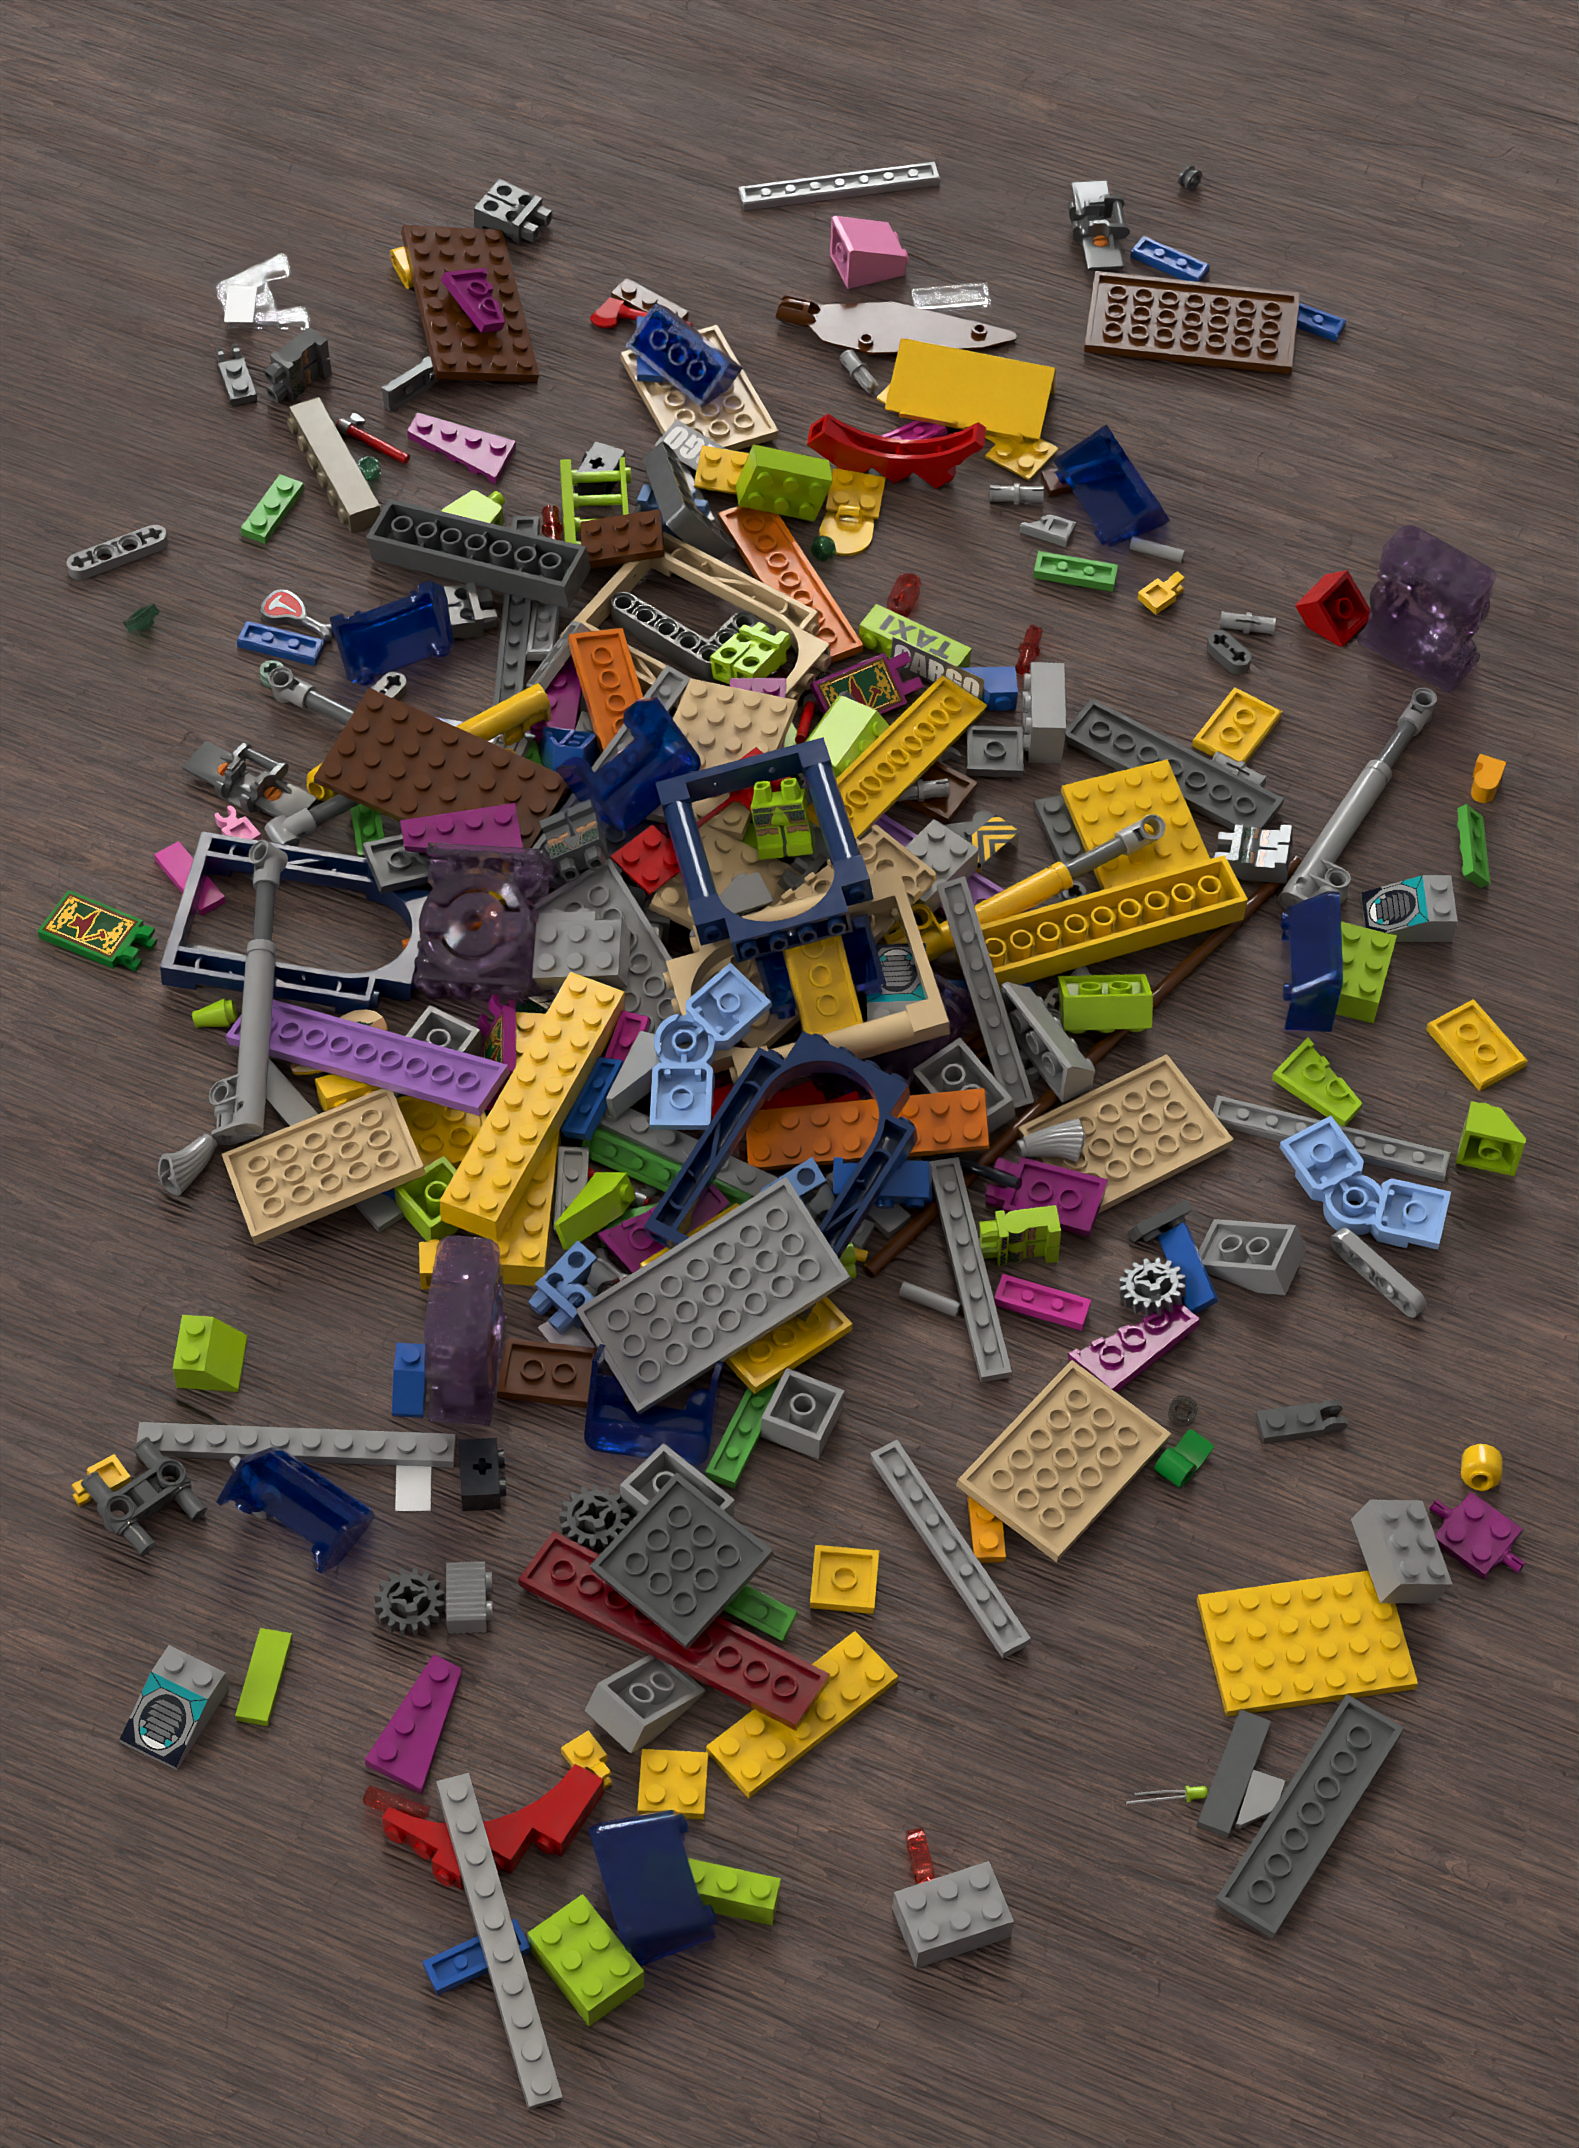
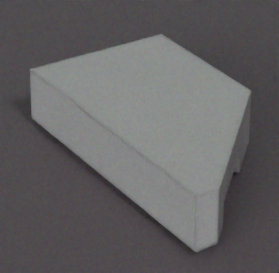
(1050, 529)
(1260, 1798)

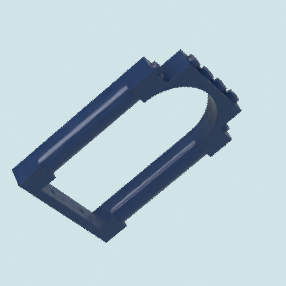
(711, 917)
(345, 991)
(760, 1082)

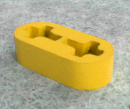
(401, 265)

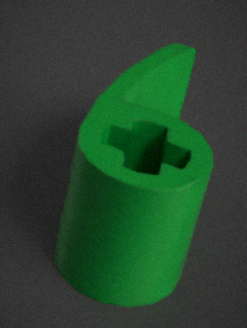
(1185, 1459)

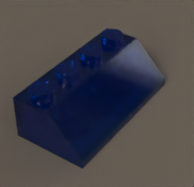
(683, 355)

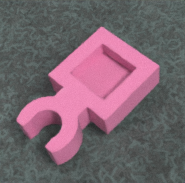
(237, 827)

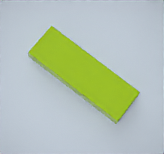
(264, 1677)

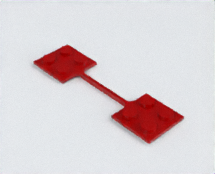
(651, 856)

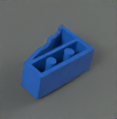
(562, 744)
(907, 1185)

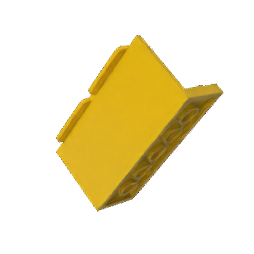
(970, 387)

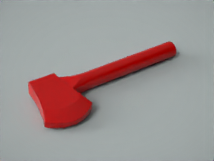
(613, 309)

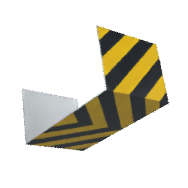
(992, 837)

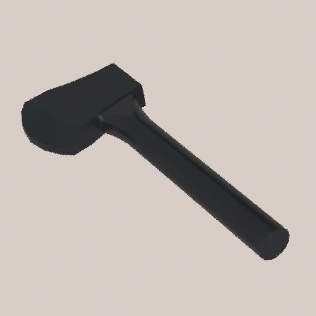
(979, 1170)

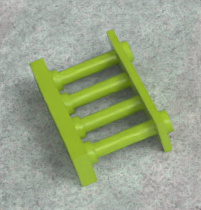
(572, 501)

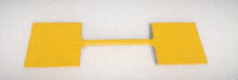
(1019, 457)
(721, 468)

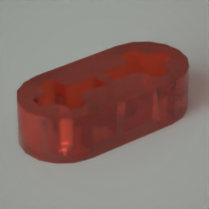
(908, 597)
(919, 1855)

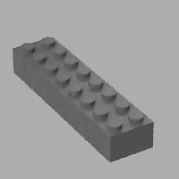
(479, 553)

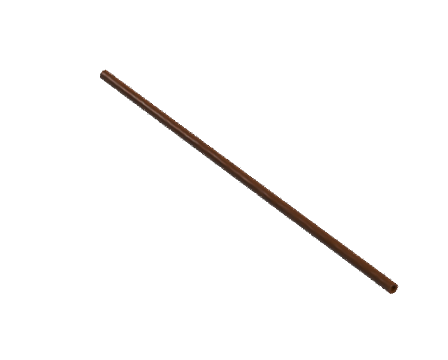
(1095, 1054)

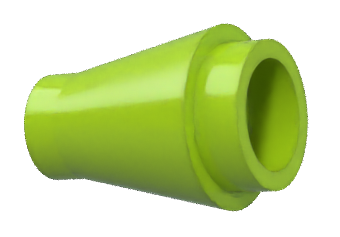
(217, 1014)

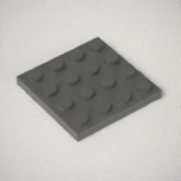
(681, 1560)

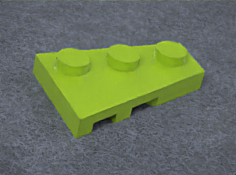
(1314, 1082)

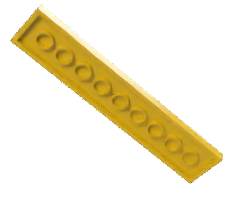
(905, 752)

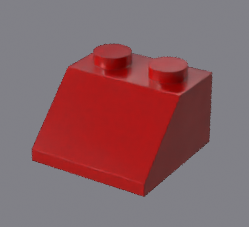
(1334, 608)

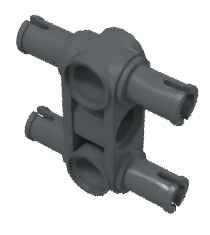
(144, 1496)

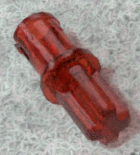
(552, 527)
(1029, 649)
(383, 1800)

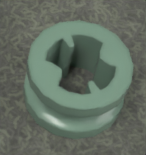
(265, 670)

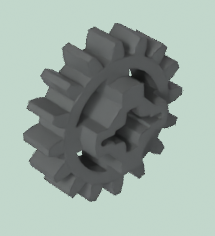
(1152, 1287)
(594, 1505)
(393, 1606)

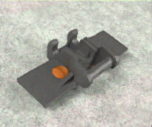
(1090, 229)
(244, 790)

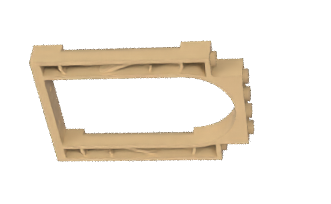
(735, 588)
(914, 1025)

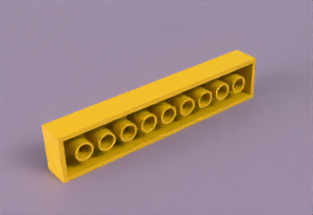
(1114, 921)
(532, 1107)
(527, 1235)

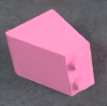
(866, 251)

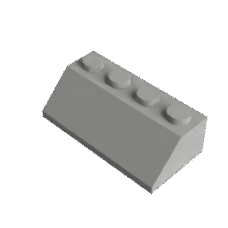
(1046, 1043)

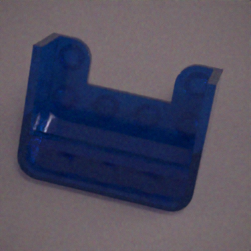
(626, 785)

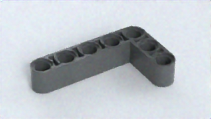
(679, 506)
(670, 636)

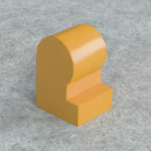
(1487, 778)

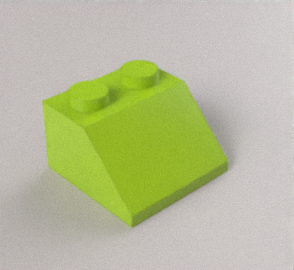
(1490, 1140)
(421, 1200)
(208, 1355)

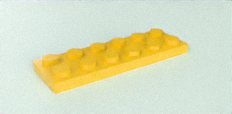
(762, 1748)

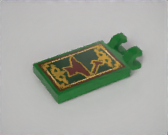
(97, 931)

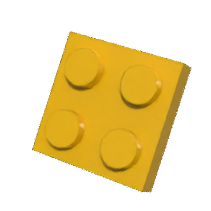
(844, 1579)
(673, 1782)

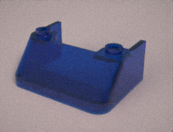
(1315, 962)
(618, 1428)
(301, 1501)

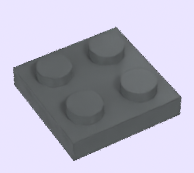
(995, 751)

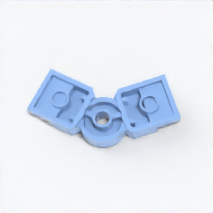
(713, 1021)
(1332, 1174)

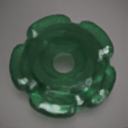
(369, 468)
(823, 548)

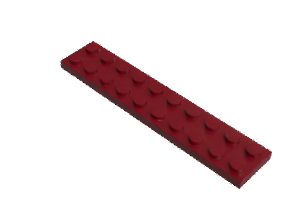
(720, 1657)

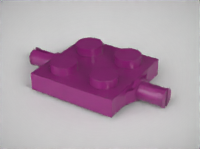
(1477, 1535)

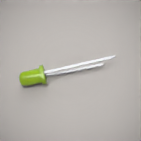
(1190, 1794)

